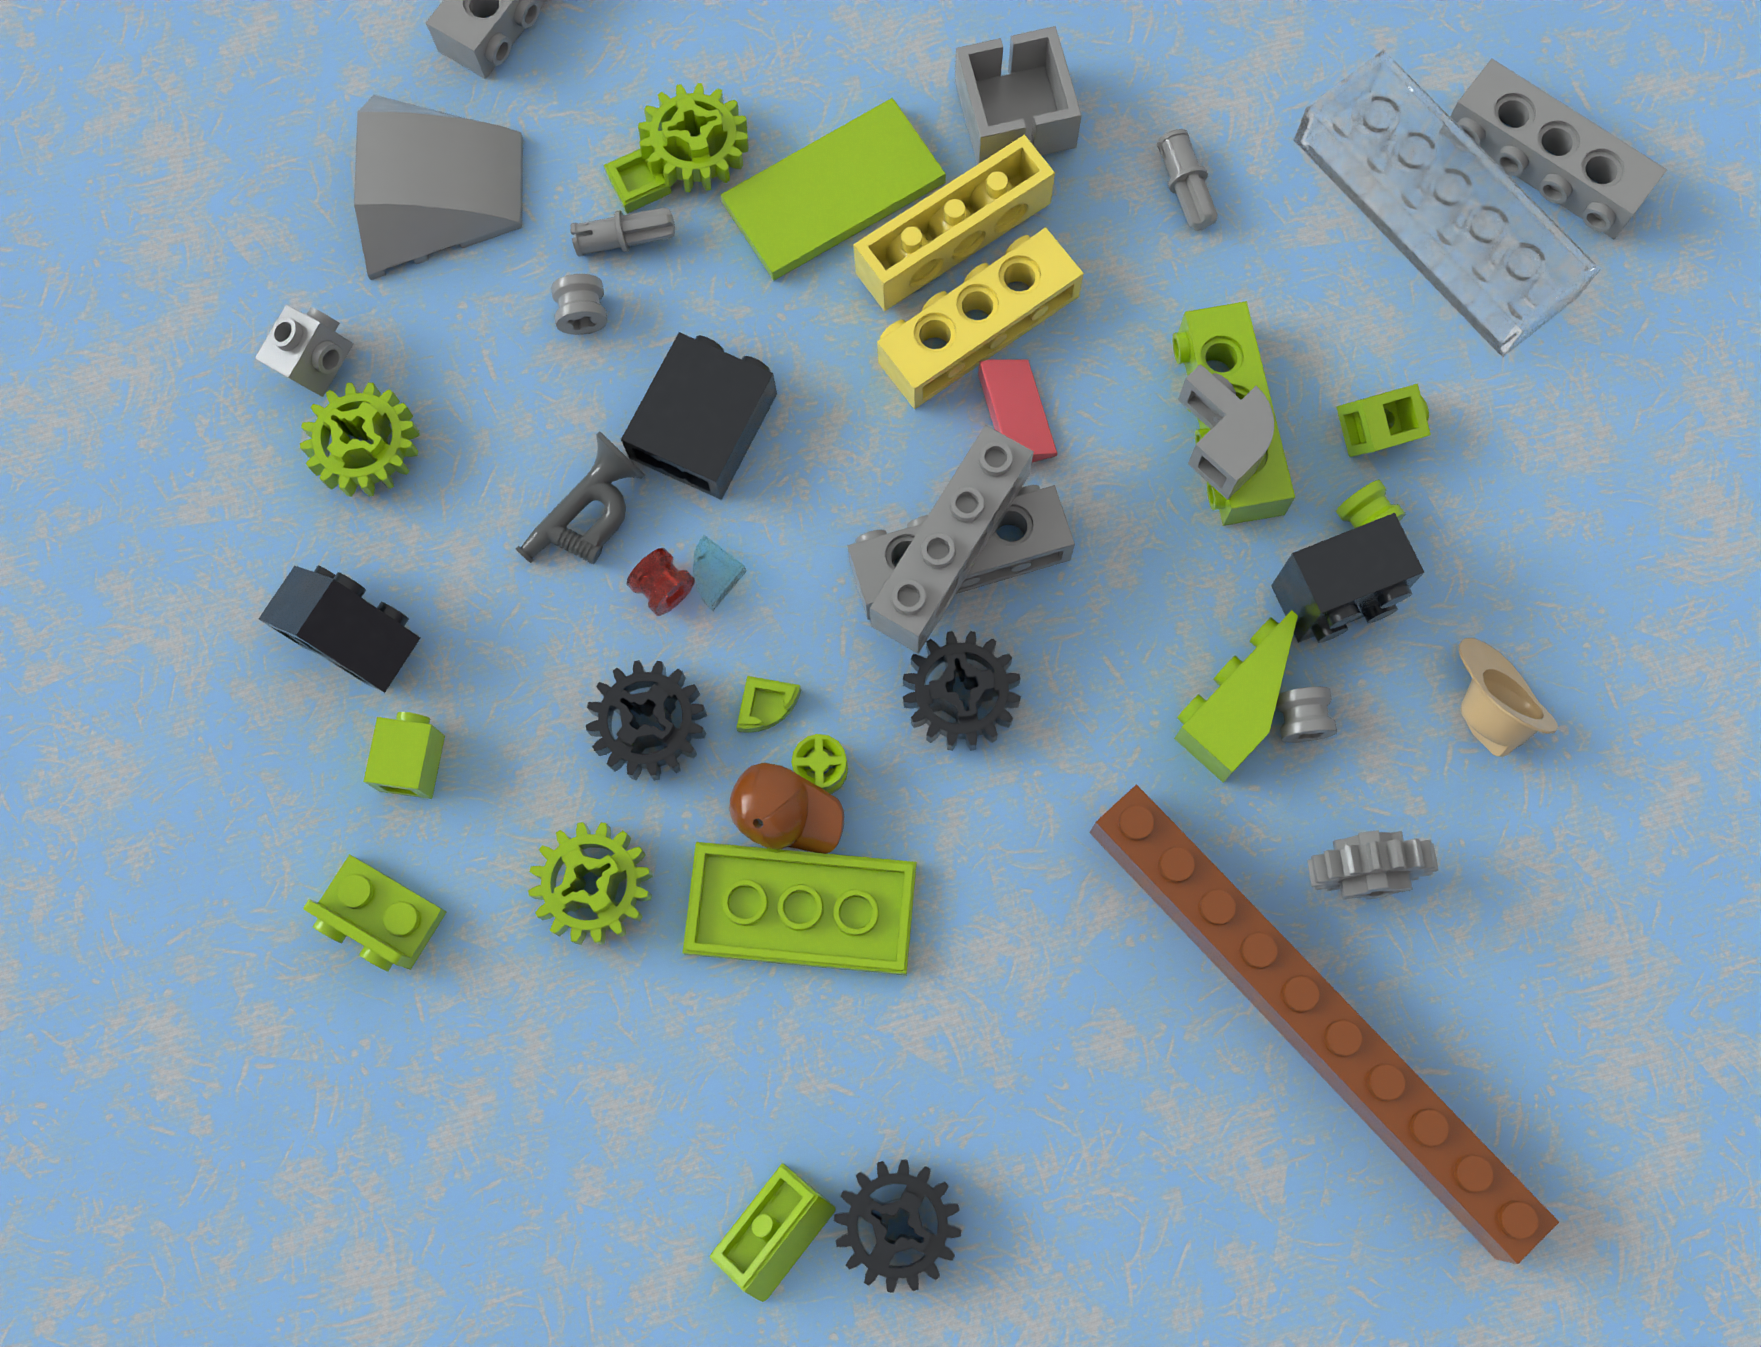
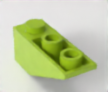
(1241, 711)

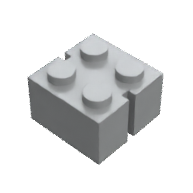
(1029, 100)

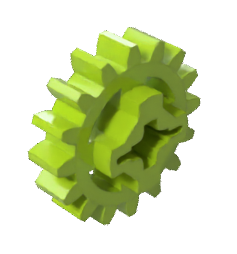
(693, 137)
(356, 461)
(570, 895)

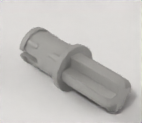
(1187, 179)
(622, 231)

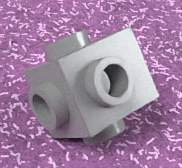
(305, 348)

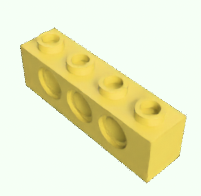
(954, 222)
(926, 371)

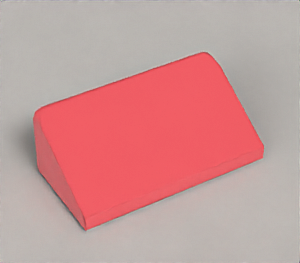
(1016, 405)

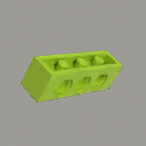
(1229, 337)

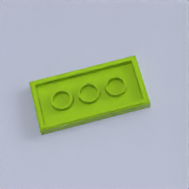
(833, 188)
(800, 908)

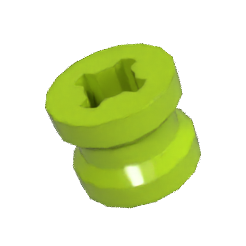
(1368, 505)
(819, 754)

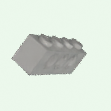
(477, 41)
(1578, 147)
(1034, 511)
(951, 539)

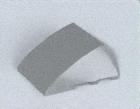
(431, 182)

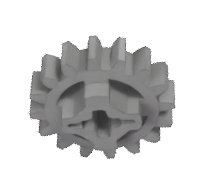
(1372, 864)

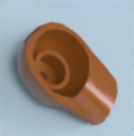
(790, 807)

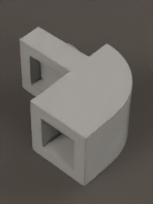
(1237, 434)

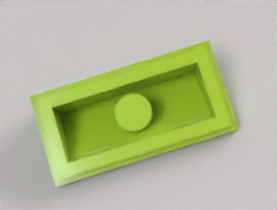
(772, 1233)

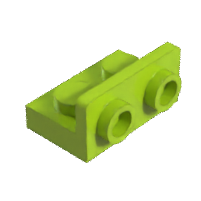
(377, 914)

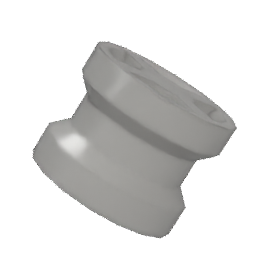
(579, 304)
(1306, 714)

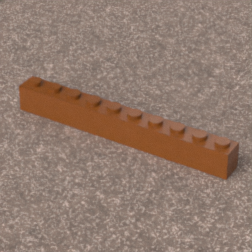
(1324, 1029)

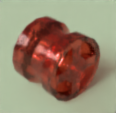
(660, 581)

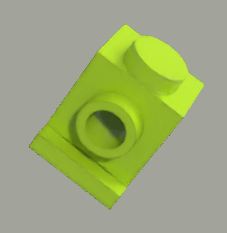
(1384, 420)

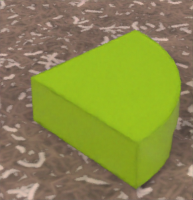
(765, 703)

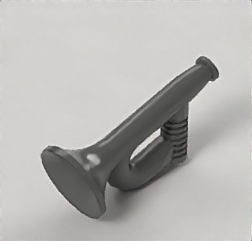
(596, 485)

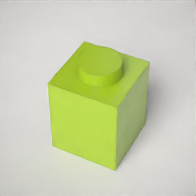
(404, 755)

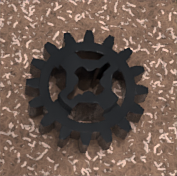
(940, 694)
(635, 738)
(931, 1245)

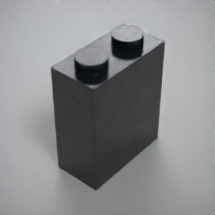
(700, 414)

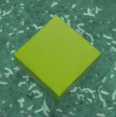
(634, 182)

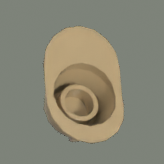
(1499, 701)

